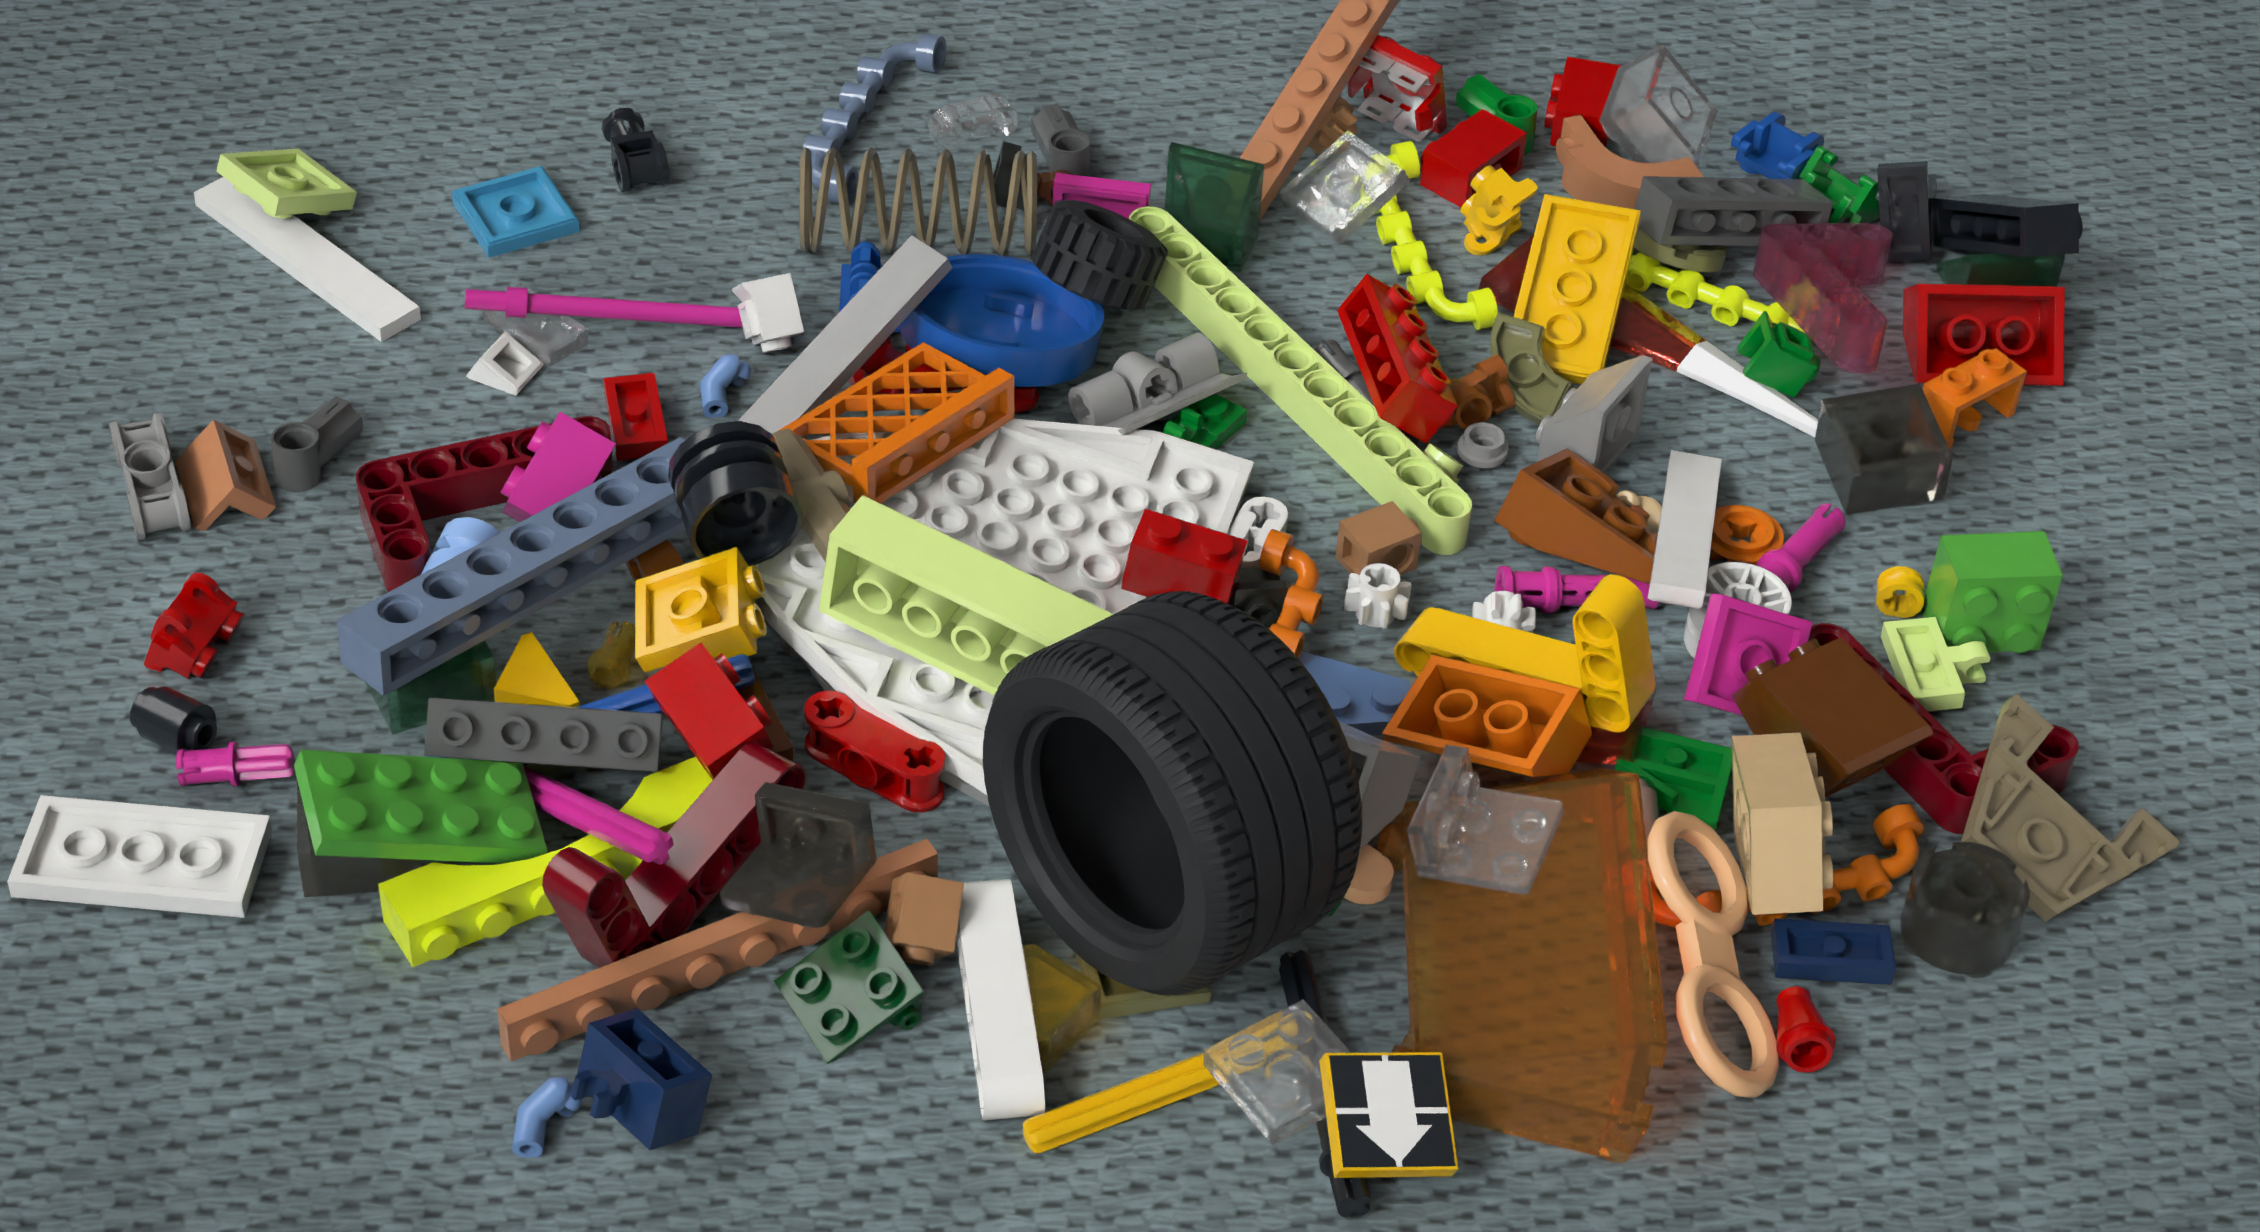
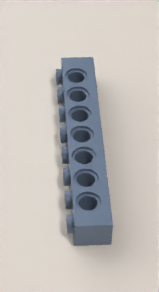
(511, 574)

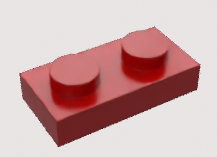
(635, 415)

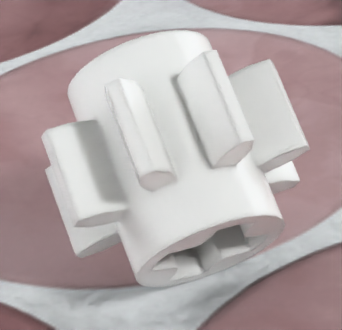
(1377, 595)
(1507, 610)

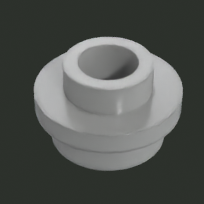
(1483, 445)

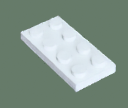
(140, 856)

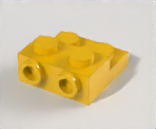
(696, 604)

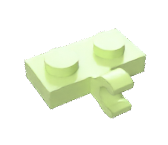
(1928, 666)

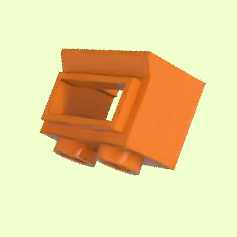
(1984, 377)

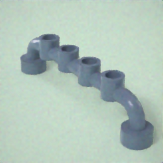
(861, 98)

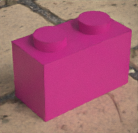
(564, 462)

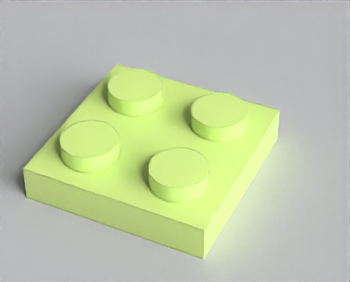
(286, 182)

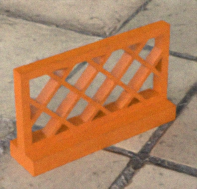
(919, 441)

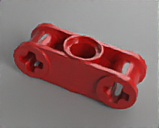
(874, 752)

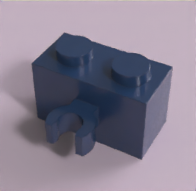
(641, 1079)

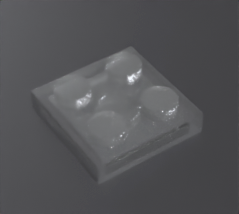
(1344, 187)
(1276, 1069)

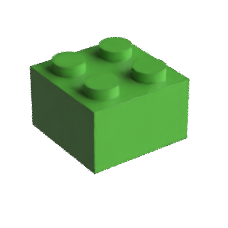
(1993, 589)

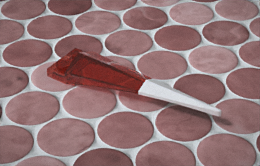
(1652, 332)

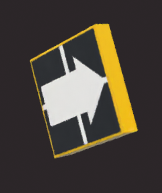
(1388, 1115)

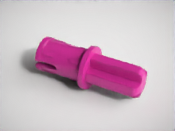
(235, 764)

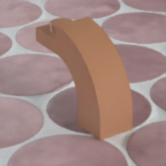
(1603, 177)

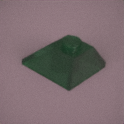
(1215, 200)

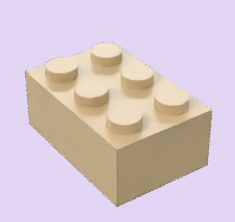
(1780, 823)

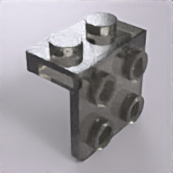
(807, 859)

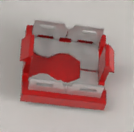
(1402, 88)

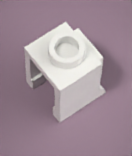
(769, 311)

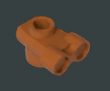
(1481, 393)

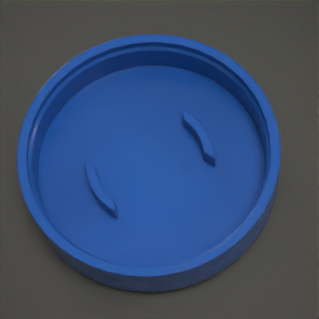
(1008, 318)

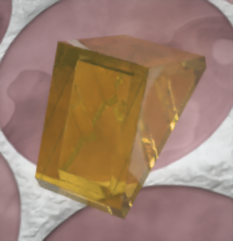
(1062, 1004)

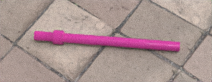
(518, 302)

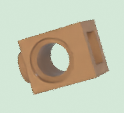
(1379, 537)
(923, 917)

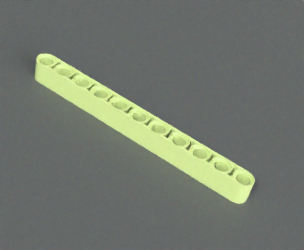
(1307, 387)

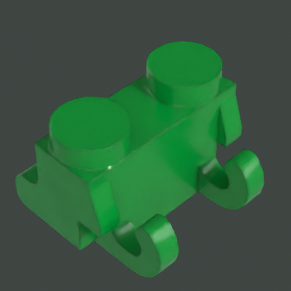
(1847, 196)

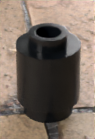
(173, 719)

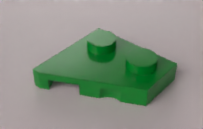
(1683, 772)

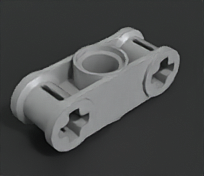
(149, 476)

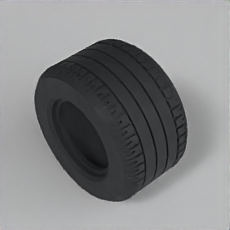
(1172, 791)

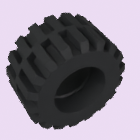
(1099, 255)

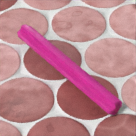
(599, 819)

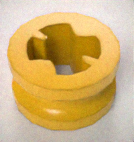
(1900, 579)

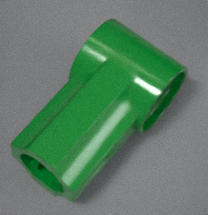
(1515, 109)

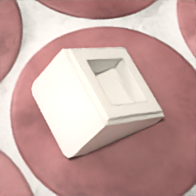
(506, 365)

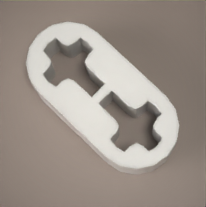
(1254, 512)

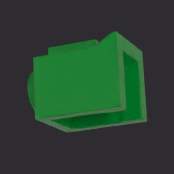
(1779, 356)

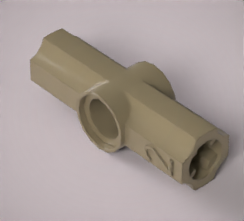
(819, 493)

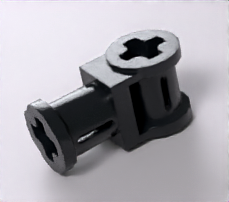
(635, 152)

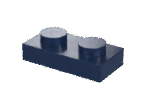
(1832, 951)

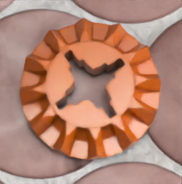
(1744, 522)

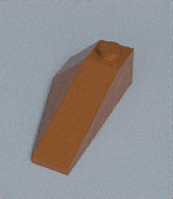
(1574, 514)

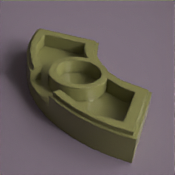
(1531, 380)

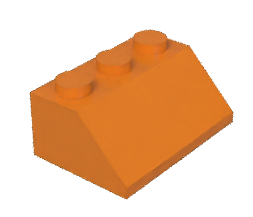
(1494, 713)

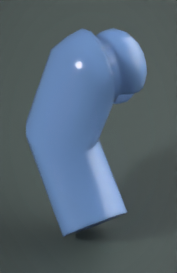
(713, 385)
(536, 1110)

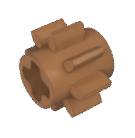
(1334, 125)

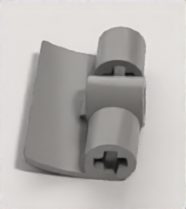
(1147, 389)

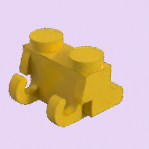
(1494, 209)

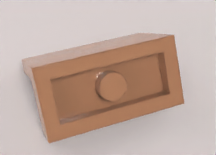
(222, 471)

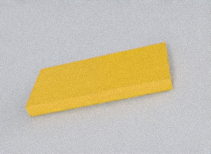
(1577, 281)

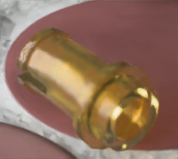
(610, 663)

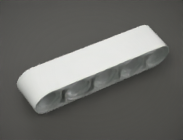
(998, 1003)

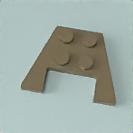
(2041, 832)

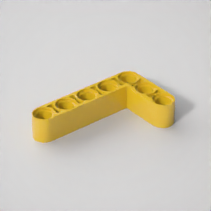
(1607, 663)

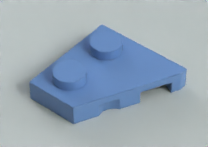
(1357, 694)

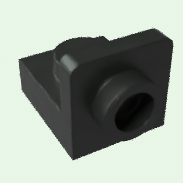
(1260, 594)

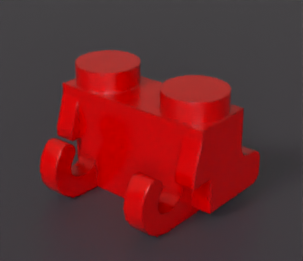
(191, 626)

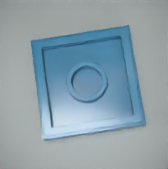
(515, 211)

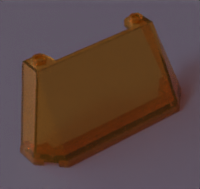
(1546, 994)

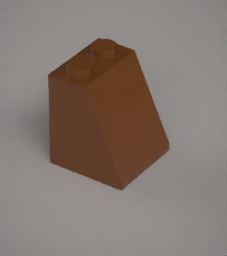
(1837, 706)

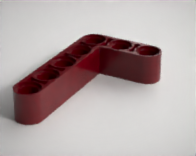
(435, 483)
(1940, 770)
(659, 902)

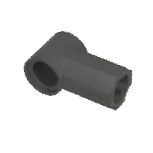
(1062, 141)
(305, 446)

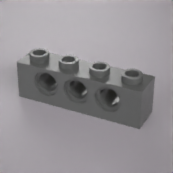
(1724, 208)
(543, 734)

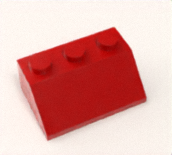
(1958, 321)

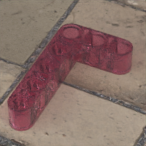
(1814, 278)

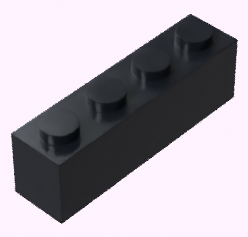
(2007, 225)

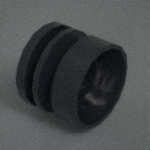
(735, 492)

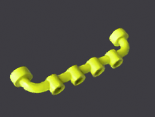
(1411, 256)
(1689, 286)

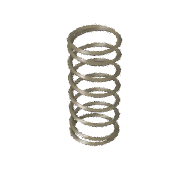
(1023, 167)

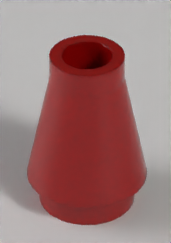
(1802, 1032)

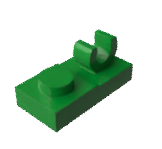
(1207, 421)

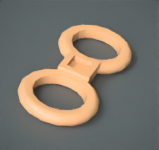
(1710, 955)

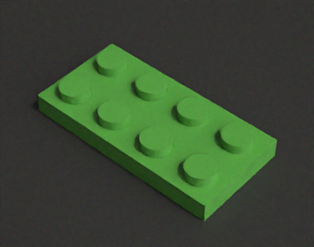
(418, 807)

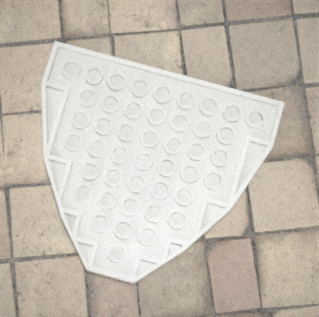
(1028, 494)

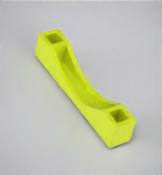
(455, 905)

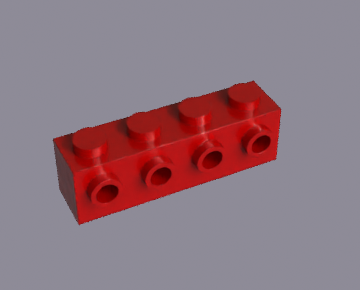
(1397, 358)

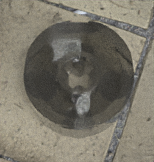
(1964, 909)

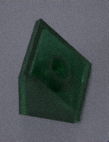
(2002, 270)

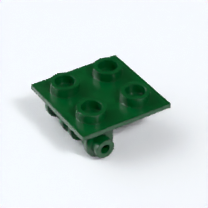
(851, 988)

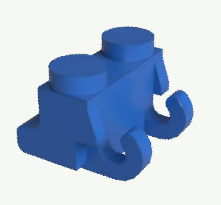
(1774, 149)

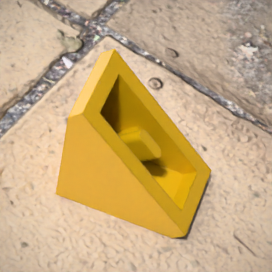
(533, 678)

